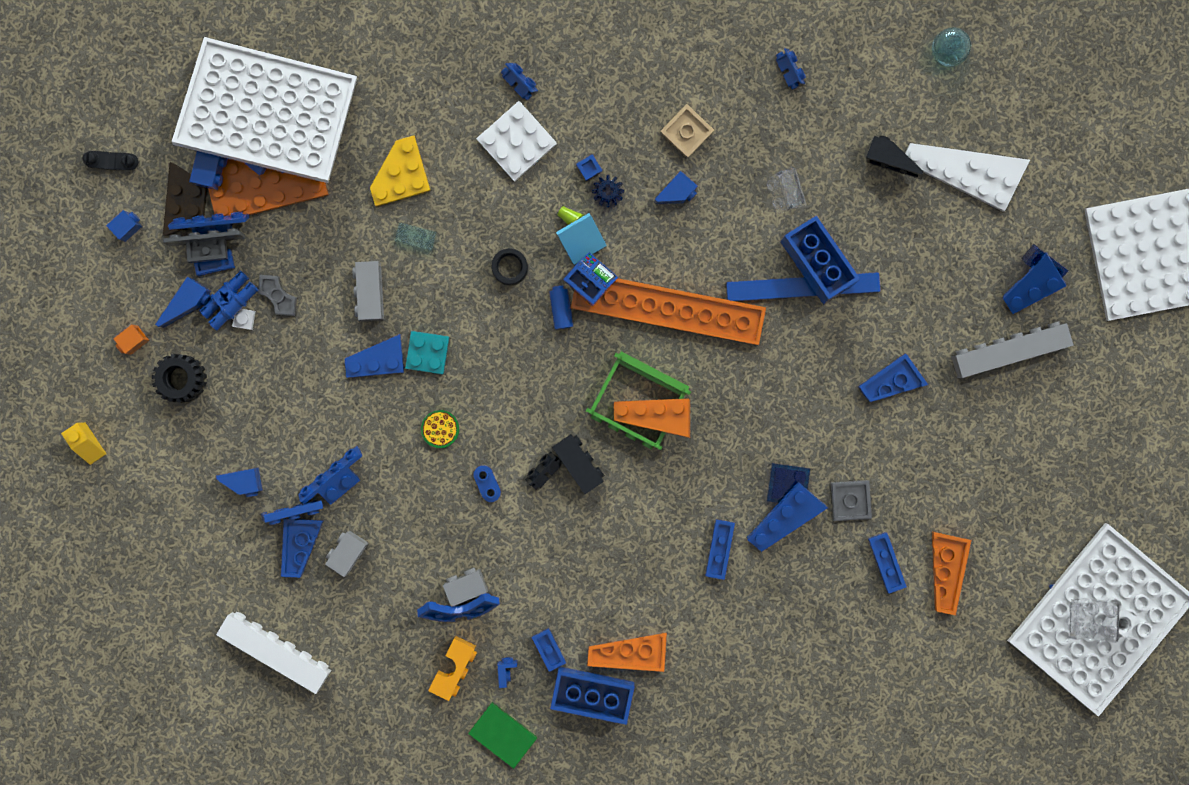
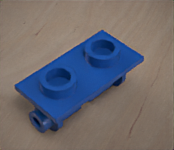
(787, 61)
(514, 74)

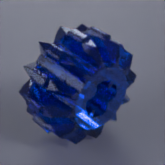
(613, 187)

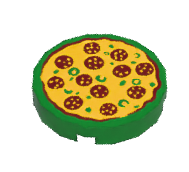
(440, 429)

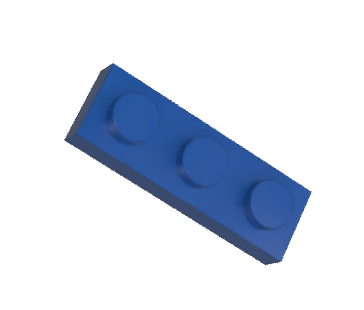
(720, 549)
(887, 562)

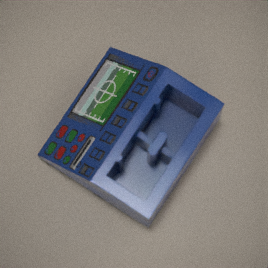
(590, 279)

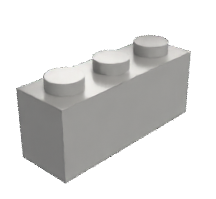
(368, 291)

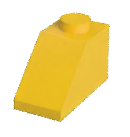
(84, 442)

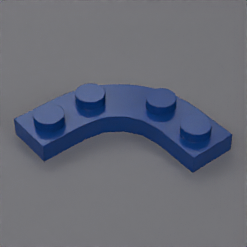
(471, 610)

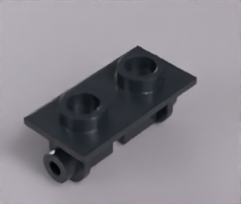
(548, 463)

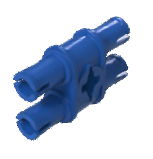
(228, 300)

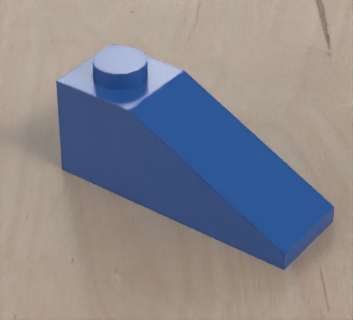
(186, 300)

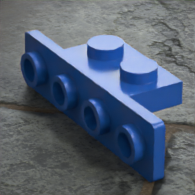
(202, 225)
(335, 480)

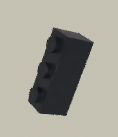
(579, 463)

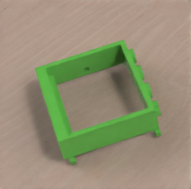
(649, 373)

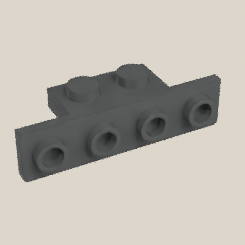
(206, 246)

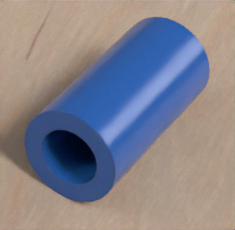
(561, 308)

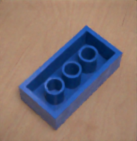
(819, 260)
(592, 695)

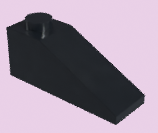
(889, 156)

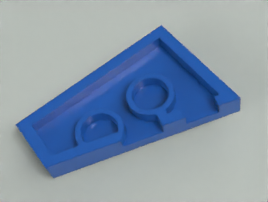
(1037, 284)
(377, 360)
(893, 379)
(292, 513)
(298, 542)

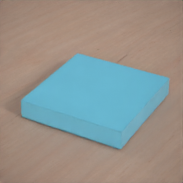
(581, 238)

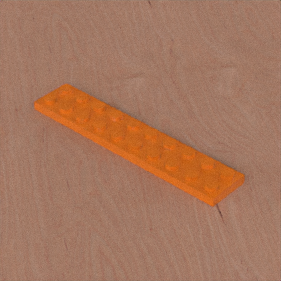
(678, 311)

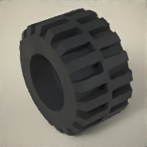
(163, 378)

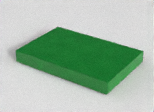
(502, 735)

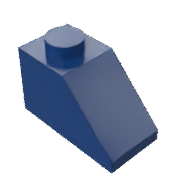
(677, 191)
(242, 482)

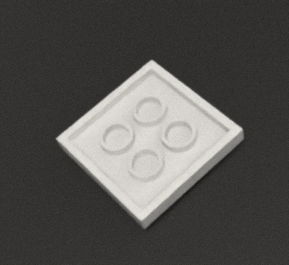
(516, 141)

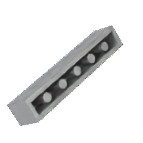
(1012, 350)

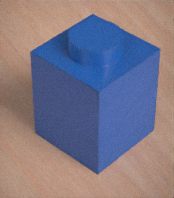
(124, 225)

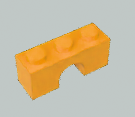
(461, 653)

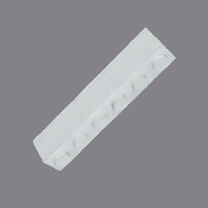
(273, 652)

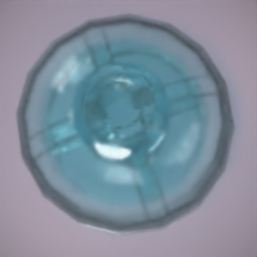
(951, 47)

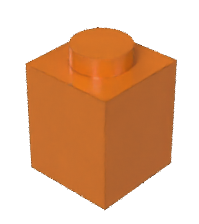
(130, 340)

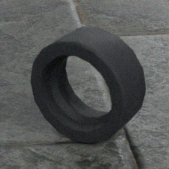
(509, 252)

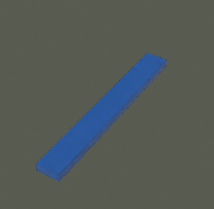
(792, 288)

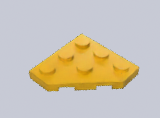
(400, 174)

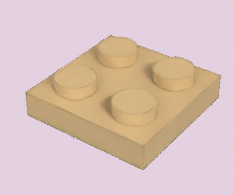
(687, 131)

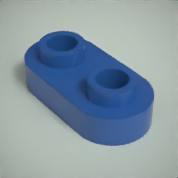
(488, 483)

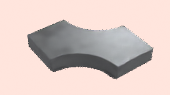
(283, 303)

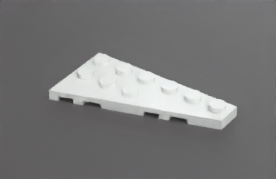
(977, 174)

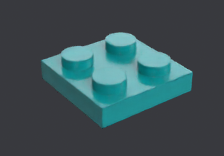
(427, 352)

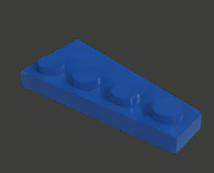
(788, 515)

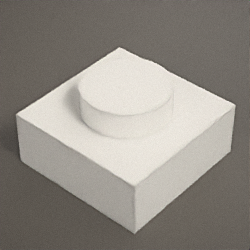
(244, 319)

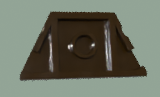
(182, 198)

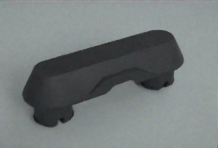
(110, 160)

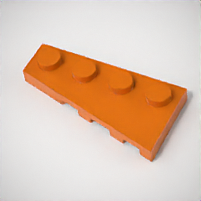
(660, 415)
(949, 567)
(635, 654)

